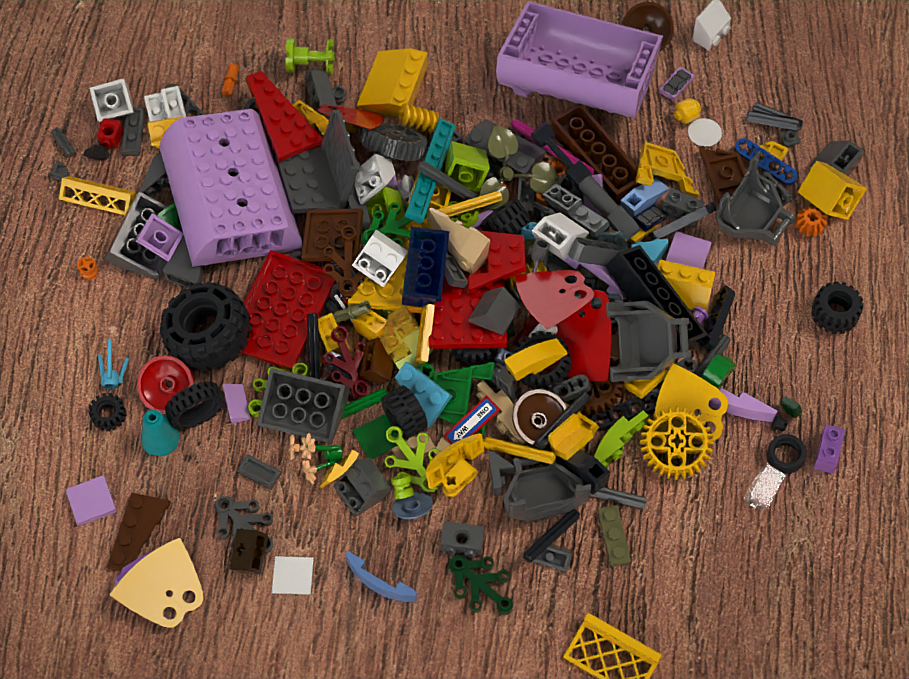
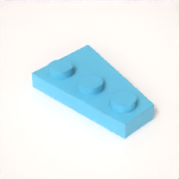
(429, 394)

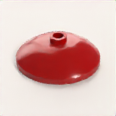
(154, 379)

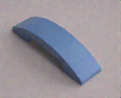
(400, 593)

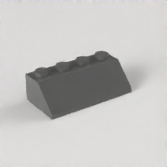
(520, 162)

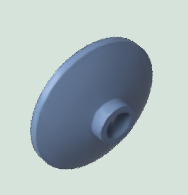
(412, 506)

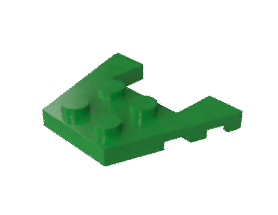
(458, 384)

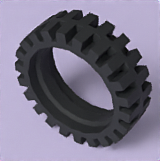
(554, 376)
(212, 403)

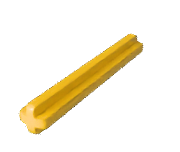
(472, 204)
(519, 450)

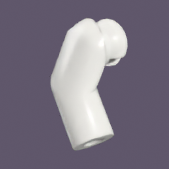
(539, 327)

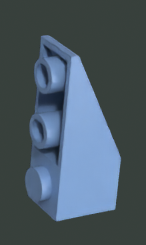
(643, 197)

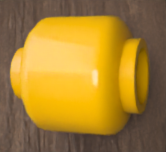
(687, 110)

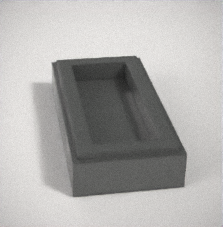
(259, 472)

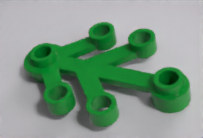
(391, 227)

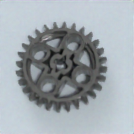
(394, 142)

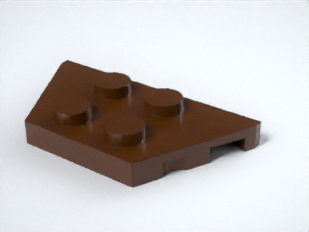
(723, 169)

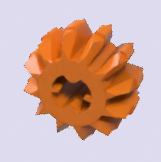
(811, 221)

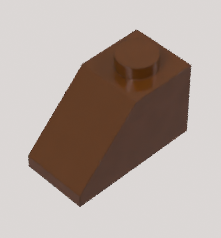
(376, 363)

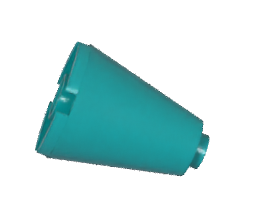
(158, 434)

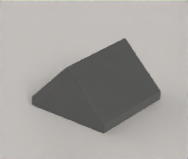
(495, 310)

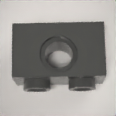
(454, 531)

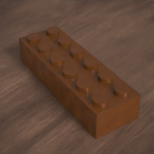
(594, 146)

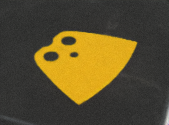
(690, 391)
(146, 584)

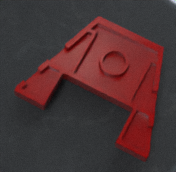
(505, 259)

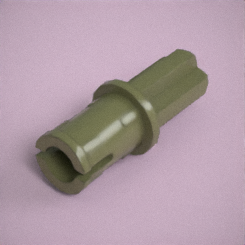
(352, 311)

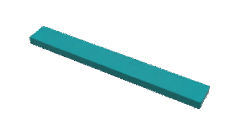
(425, 185)

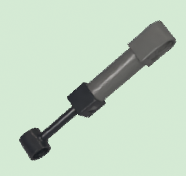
(582, 179)

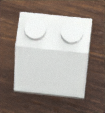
(711, 25)
(112, 100)

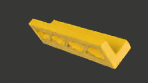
(98, 188)

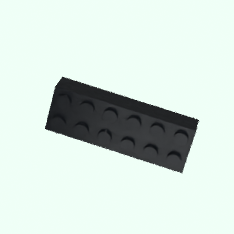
(645, 282)

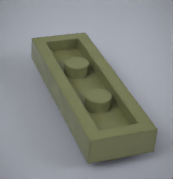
(614, 536)

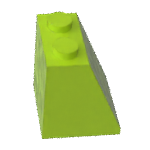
(467, 165)

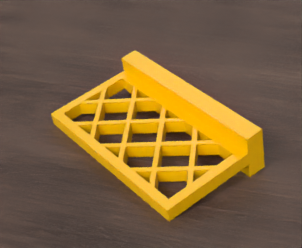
(617, 638)

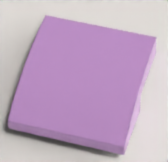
(688, 250)

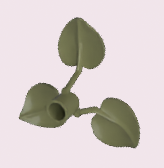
(502, 144)

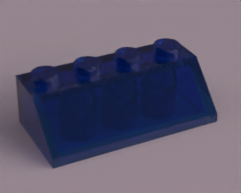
(425, 267)

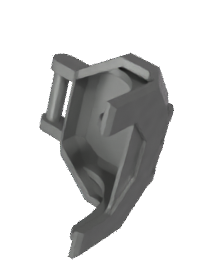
(753, 208)
(646, 340)
(543, 491)

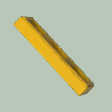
(424, 331)

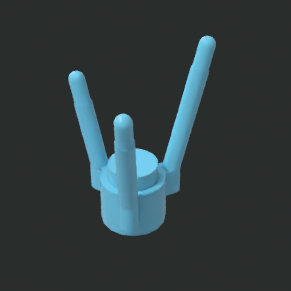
(110, 378)

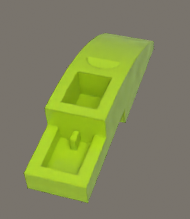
(618, 435)

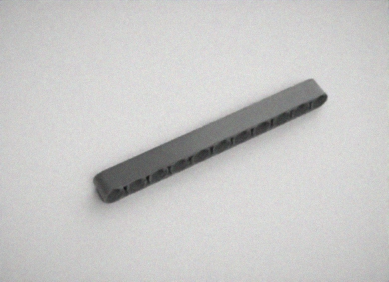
(321, 93)

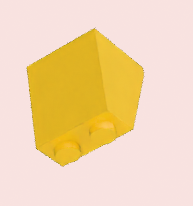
(831, 190)

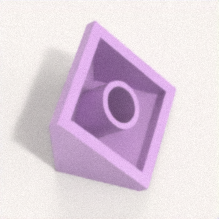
(159, 237)

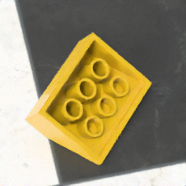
(393, 80)

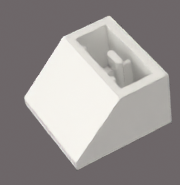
(373, 177)
(559, 233)
(379, 258)

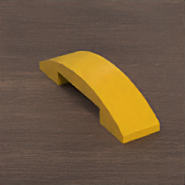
(444, 461)

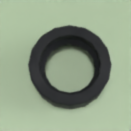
(791, 440)

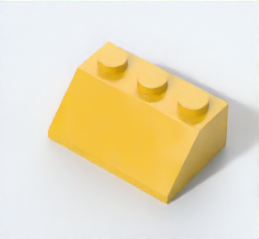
(689, 282)

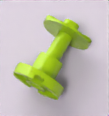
(303, 55)

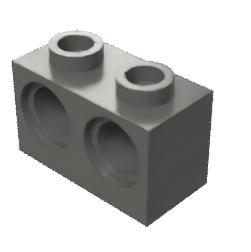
(680, 204)

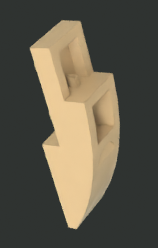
(504, 417)

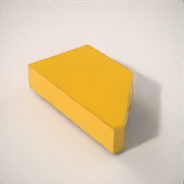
(775, 149)

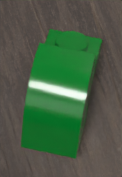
(718, 370)

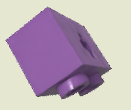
(829, 448)

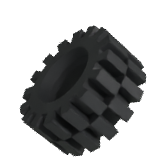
(101, 403)

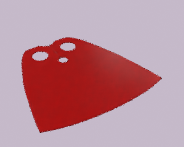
(587, 340)

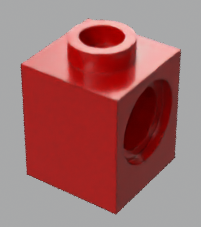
(110, 133)

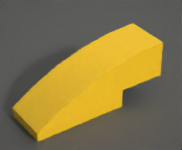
(535, 358)

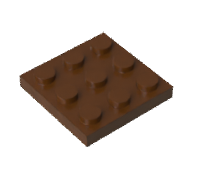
(324, 229)

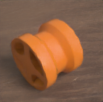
(87, 263)

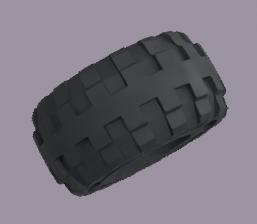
(217, 343)

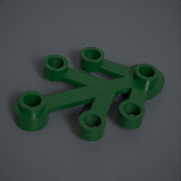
(477, 582)

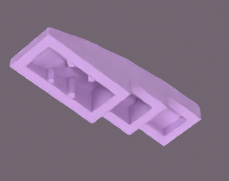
(745, 406)

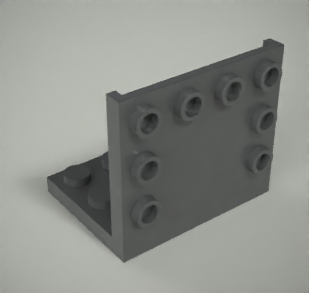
(321, 175)

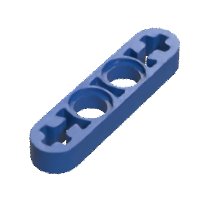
(768, 158)

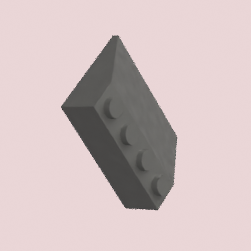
(124, 249)
(302, 405)

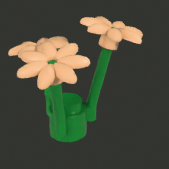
(331, 453)

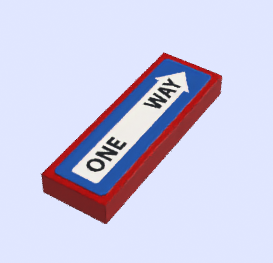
(473, 420)

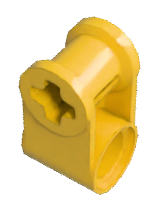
(460, 476)

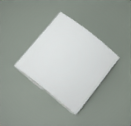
(165, 104)

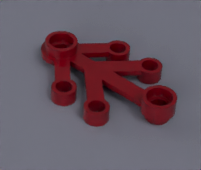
(349, 365)

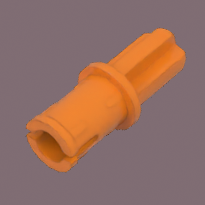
(230, 80)

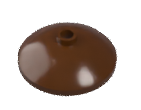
(653, 17)
(537, 405)

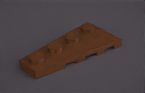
(136, 528)

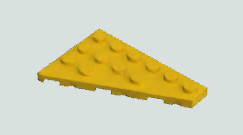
(390, 295)

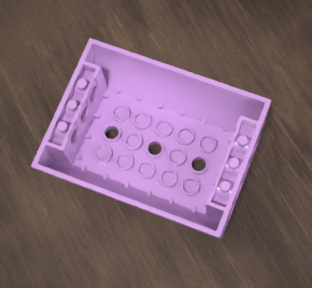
(579, 59)
(197, 161)

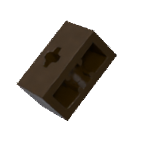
(248, 551)

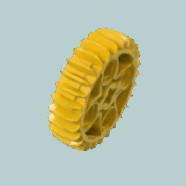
(681, 451)

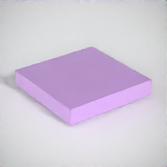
(90, 500)

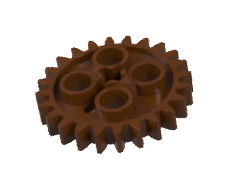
(606, 397)

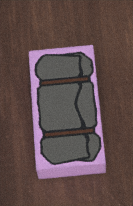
(676, 83)

